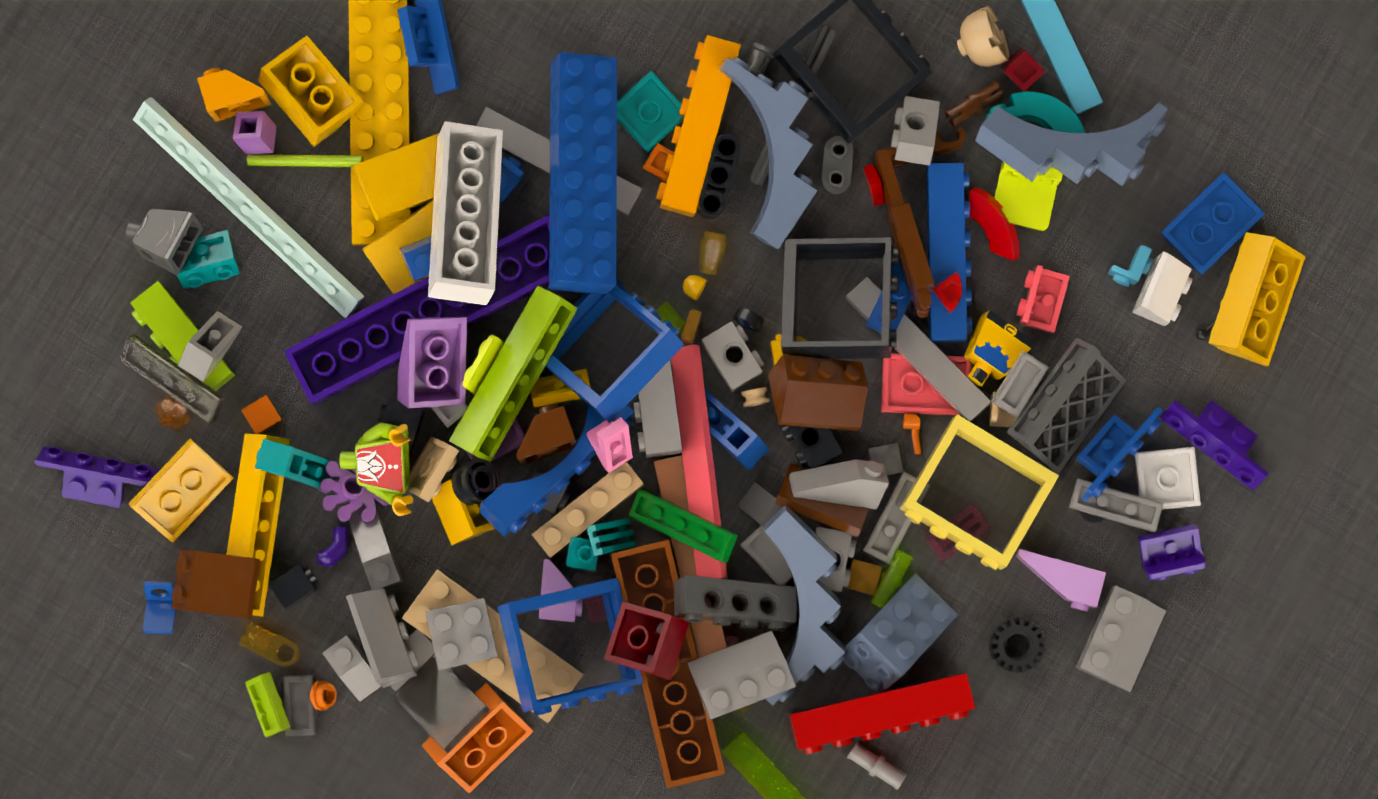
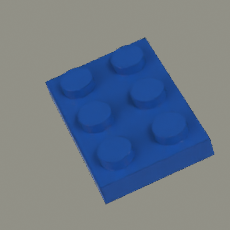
(1212, 224)

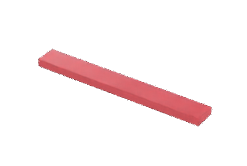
(697, 448)

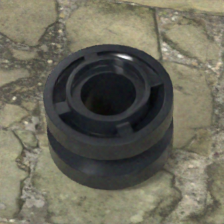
(475, 481)

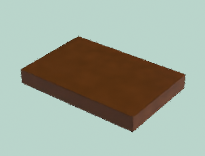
(840, 516)

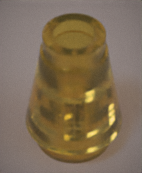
(712, 251)

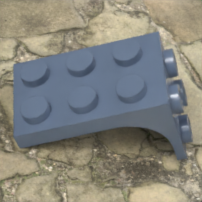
(898, 634)

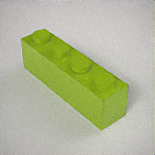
(172, 328)

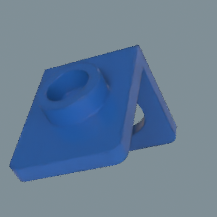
(158, 614)

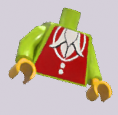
(383, 464)

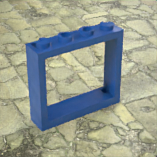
(639, 373)
(612, 602)

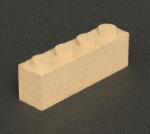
(588, 509)

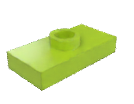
(267, 704)

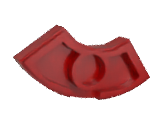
(1000, 233)

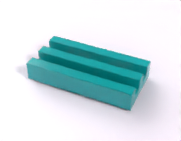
(623, 534)

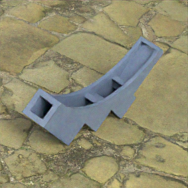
(776, 109)
(1037, 149)
(808, 561)

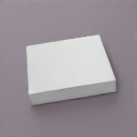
(1168, 477)

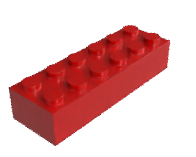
(882, 711)

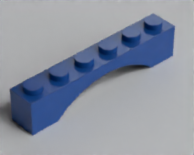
(514, 502)

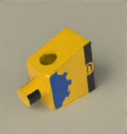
(994, 348)

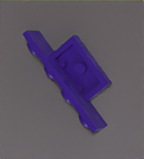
(1220, 438)
(93, 477)

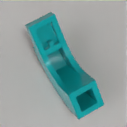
(1043, 110)

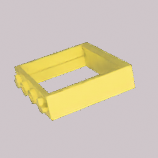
(1001, 451)

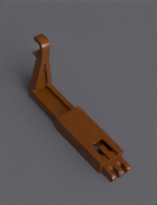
(903, 224)

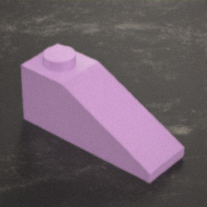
(1068, 580)

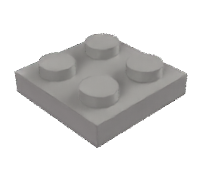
(461, 634)

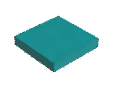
(649, 112)

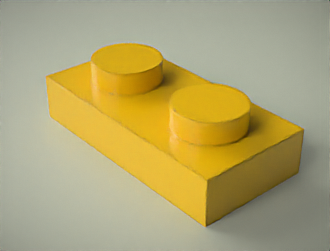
(552, 390)

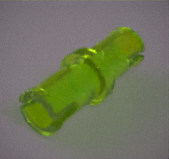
(891, 578)

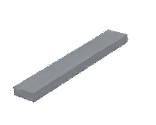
(536, 151)
(925, 357)

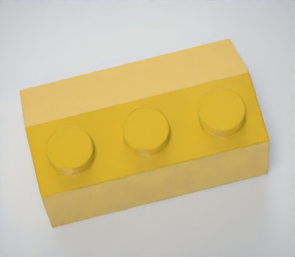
(309, 90)

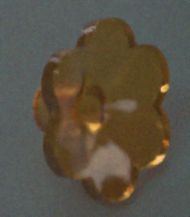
(172, 413)

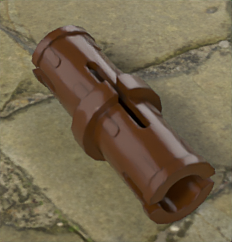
(974, 104)

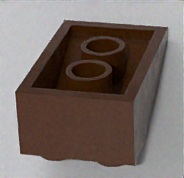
(215, 583)

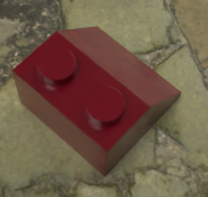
(646, 640)

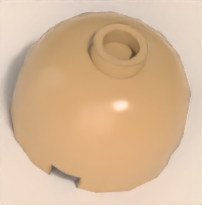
(983, 39)

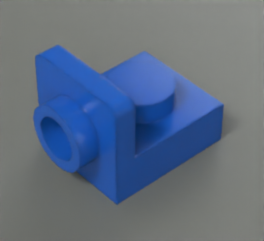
(510, 177)

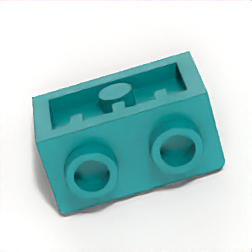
(209, 261)

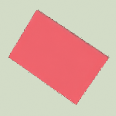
(909, 392)

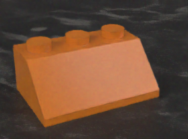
(484, 745)

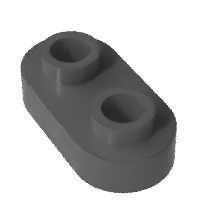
(838, 165)

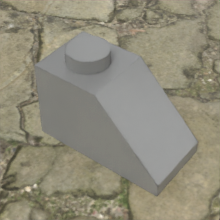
(209, 346)
(352, 667)

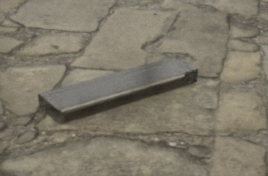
(172, 378)

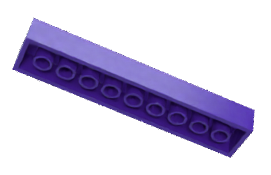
(375, 336)

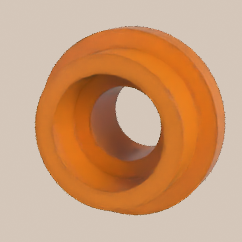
(323, 695)

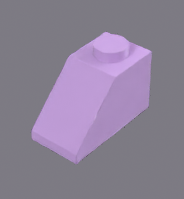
(552, 582)

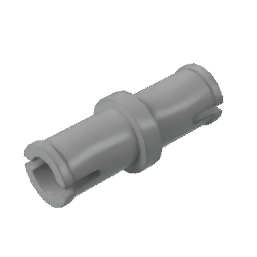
(877, 766)

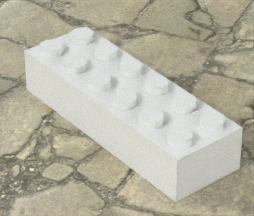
(465, 213)

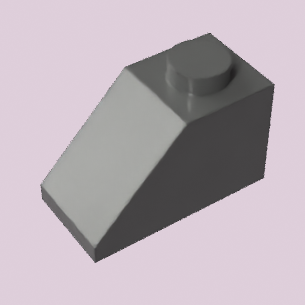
(760, 504)

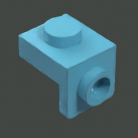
(1140, 264)

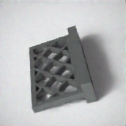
(1055, 393)

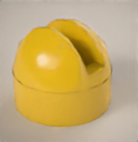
(694, 286)

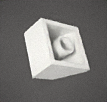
(1163, 289)

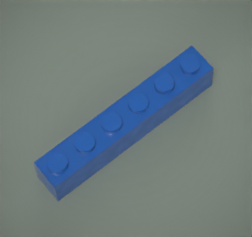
(947, 247)

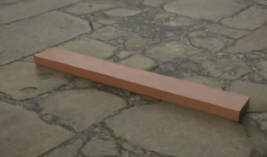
(672, 485)

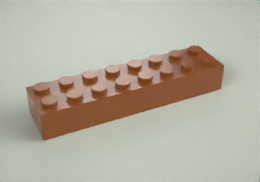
(677, 715)

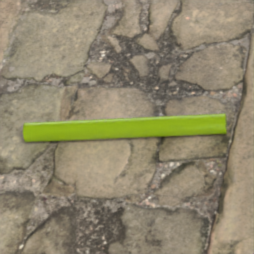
(303, 160)

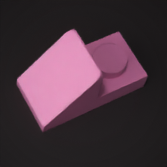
(611, 443)

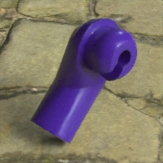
(336, 550)

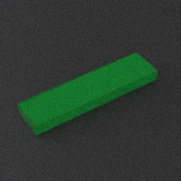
(683, 525)

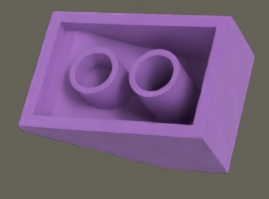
(433, 362)

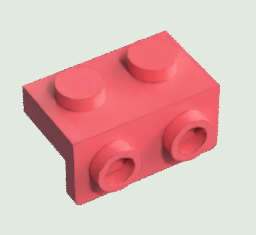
(1043, 299)

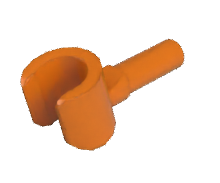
(912, 422)

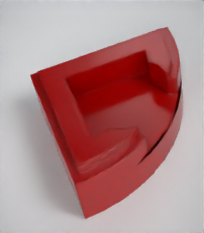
(874, 184)
(949, 292)

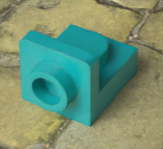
(581, 554)

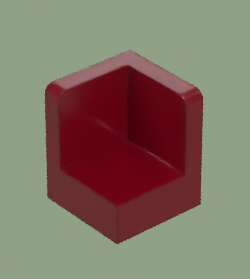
(1022, 69)

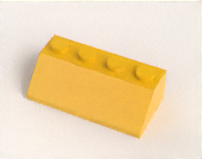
(1257, 298)

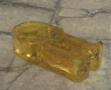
(267, 644)

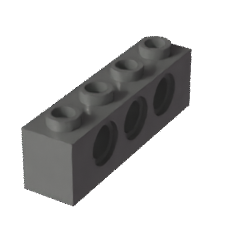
(778, 600)

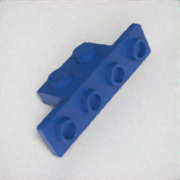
(429, 43)
(1110, 446)

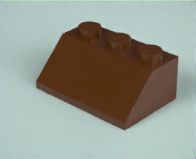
(819, 392)
(547, 435)

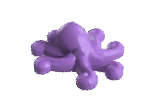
(347, 491)

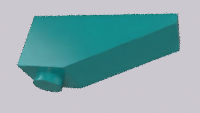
(291, 463)

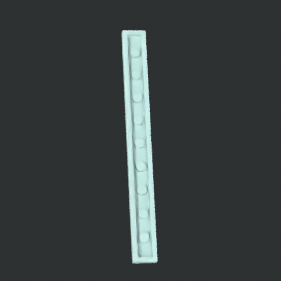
(248, 207)

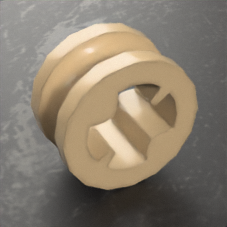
(755, 397)

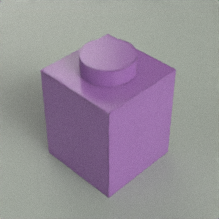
(254, 132)

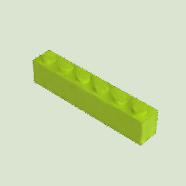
(513, 374)

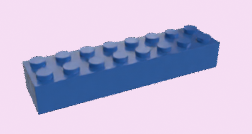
(583, 173)

